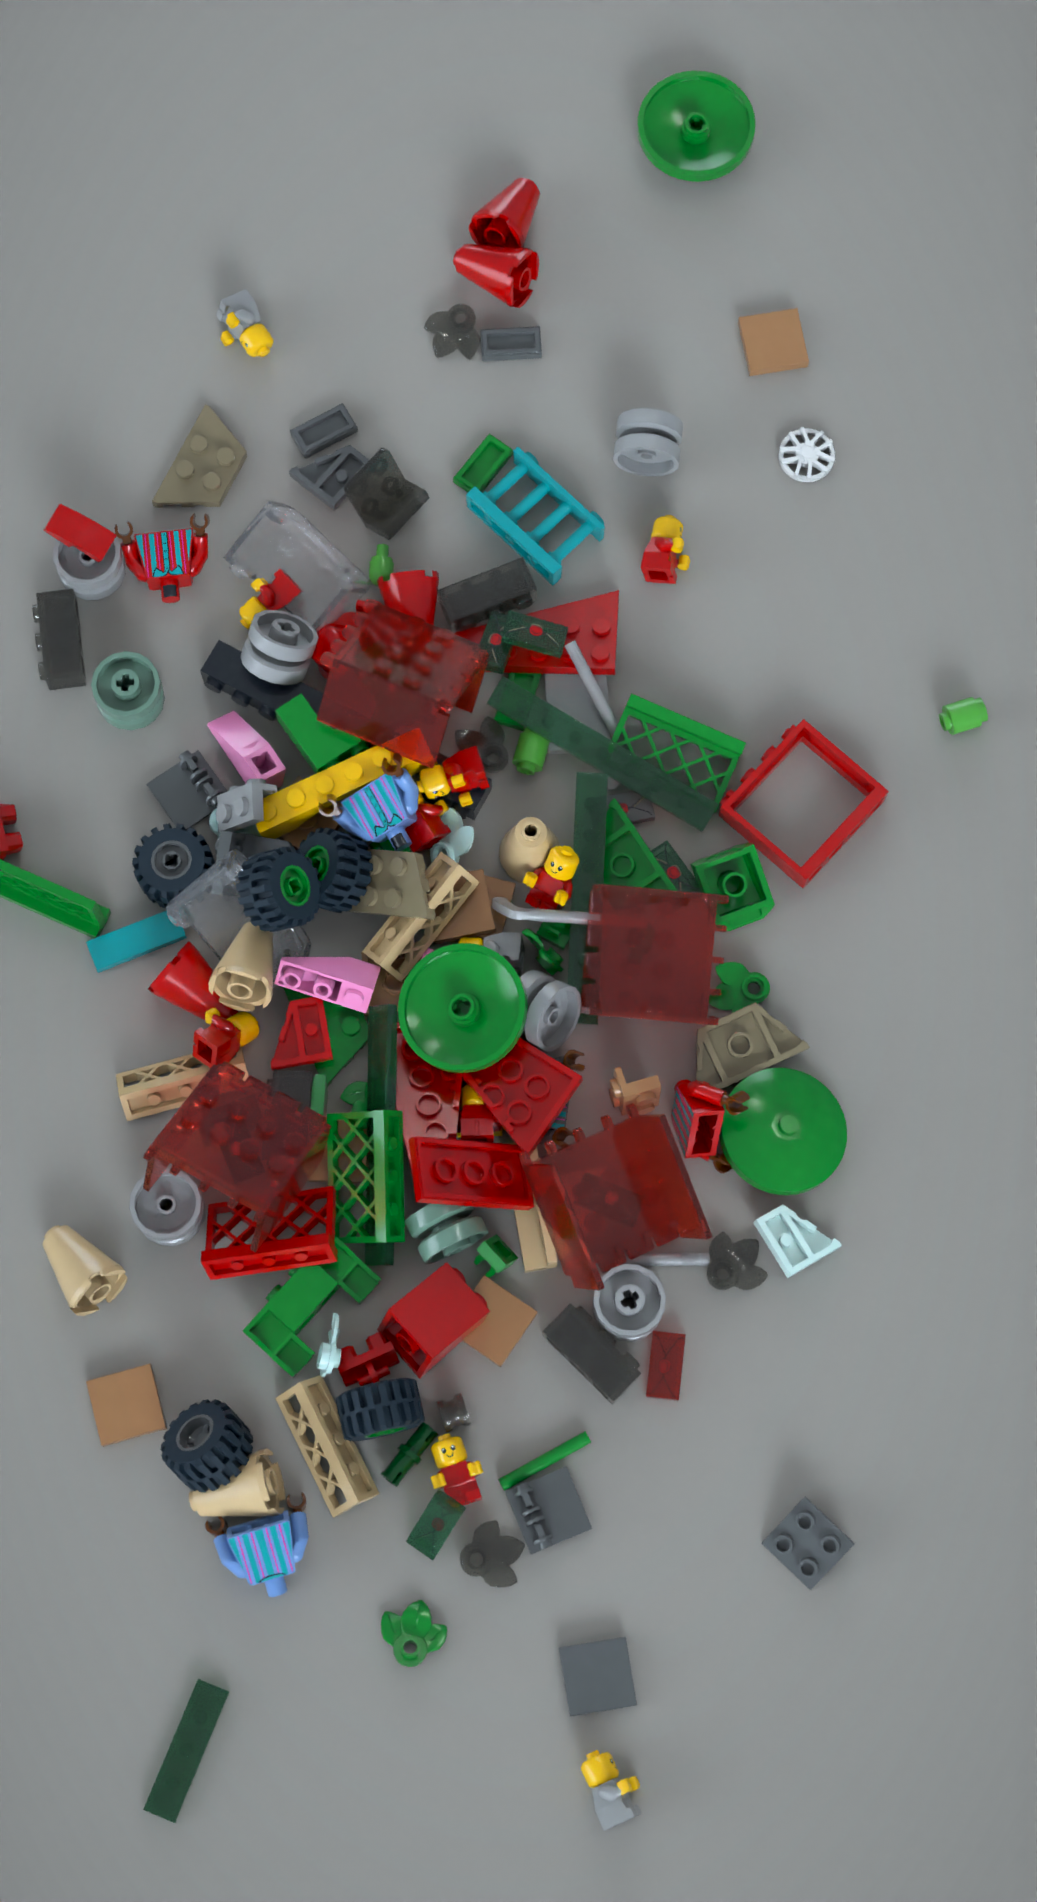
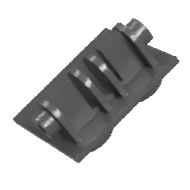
(188, 789)
(548, 1510)
(808, 1543)

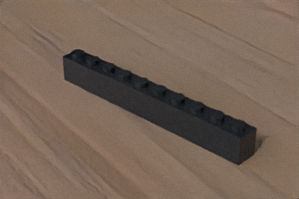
(226, 673)

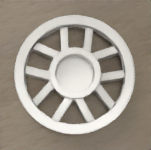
(806, 454)

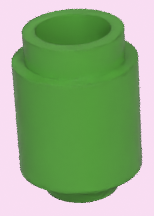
(963, 715)
(530, 752)

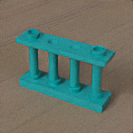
(527, 543)

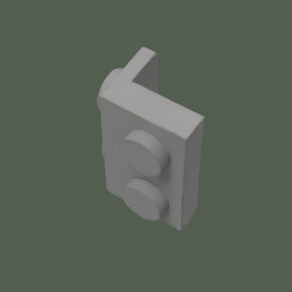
(242, 805)

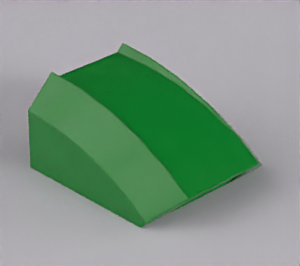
(740, 876)

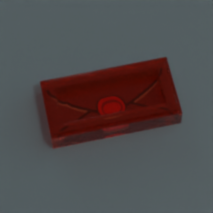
(665, 1365)

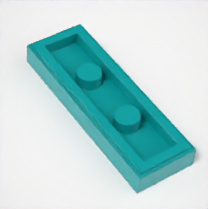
(134, 941)

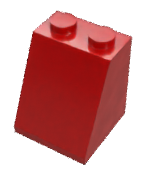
(433, 1319)

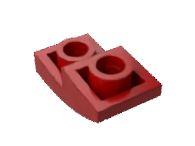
(80, 531)

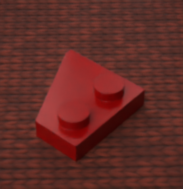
(304, 1035)

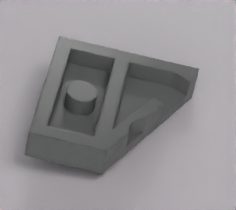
(330, 474)

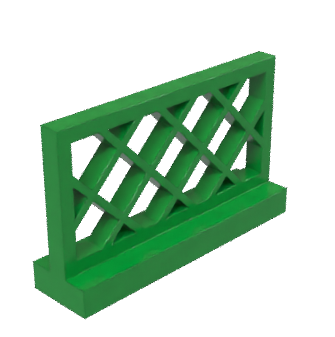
(686, 729)
(52, 900)
(385, 1176)

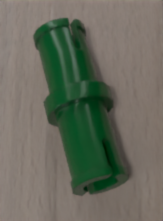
(409, 1454)

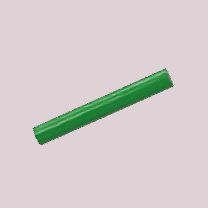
(544, 1460)

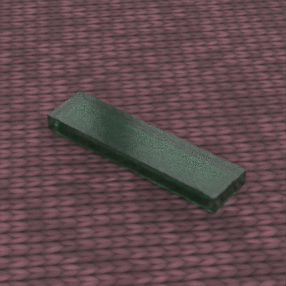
(186, 1751)

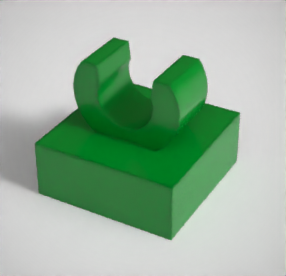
(555, 933)
(496, 1254)

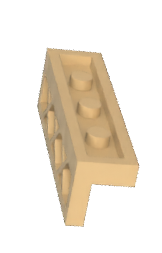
(398, 933)
(164, 1093)
(534, 1239)
(346, 1464)

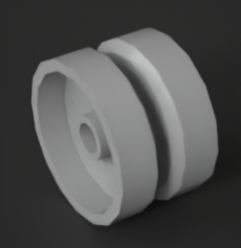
(648, 442)
(85, 575)
(279, 647)
(551, 1010)
(179, 1222)
(632, 1283)

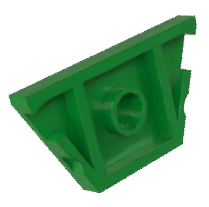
(628, 856)
(346, 1031)

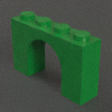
(315, 740)

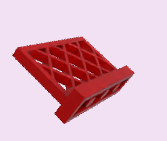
(273, 1254)

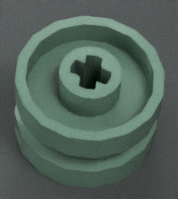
(128, 690)
(445, 1230)

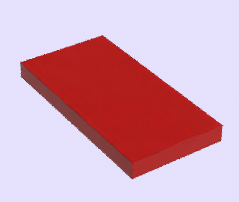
(469, 1173)

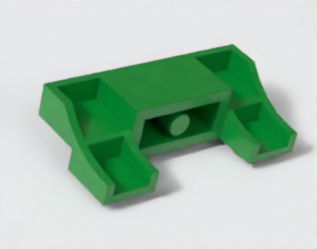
(300, 1300)

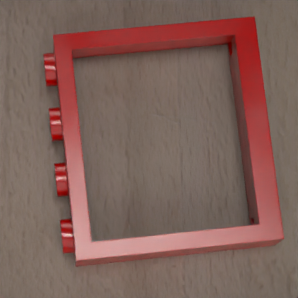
(772, 758)

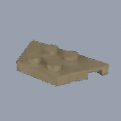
(203, 465)
(396, 886)
(743, 1045)

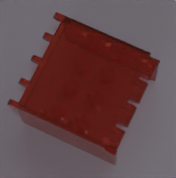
(399, 681)
(651, 954)
(242, 1144)
(614, 1195)

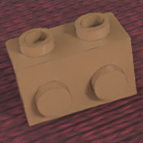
(642, 1093)

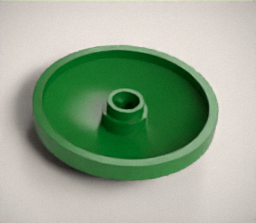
(696, 126)
(462, 1008)
(787, 1135)

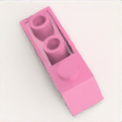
(247, 749)
(332, 979)

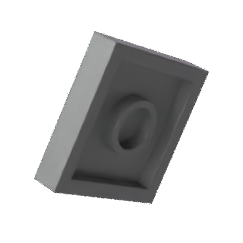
(597, 1676)

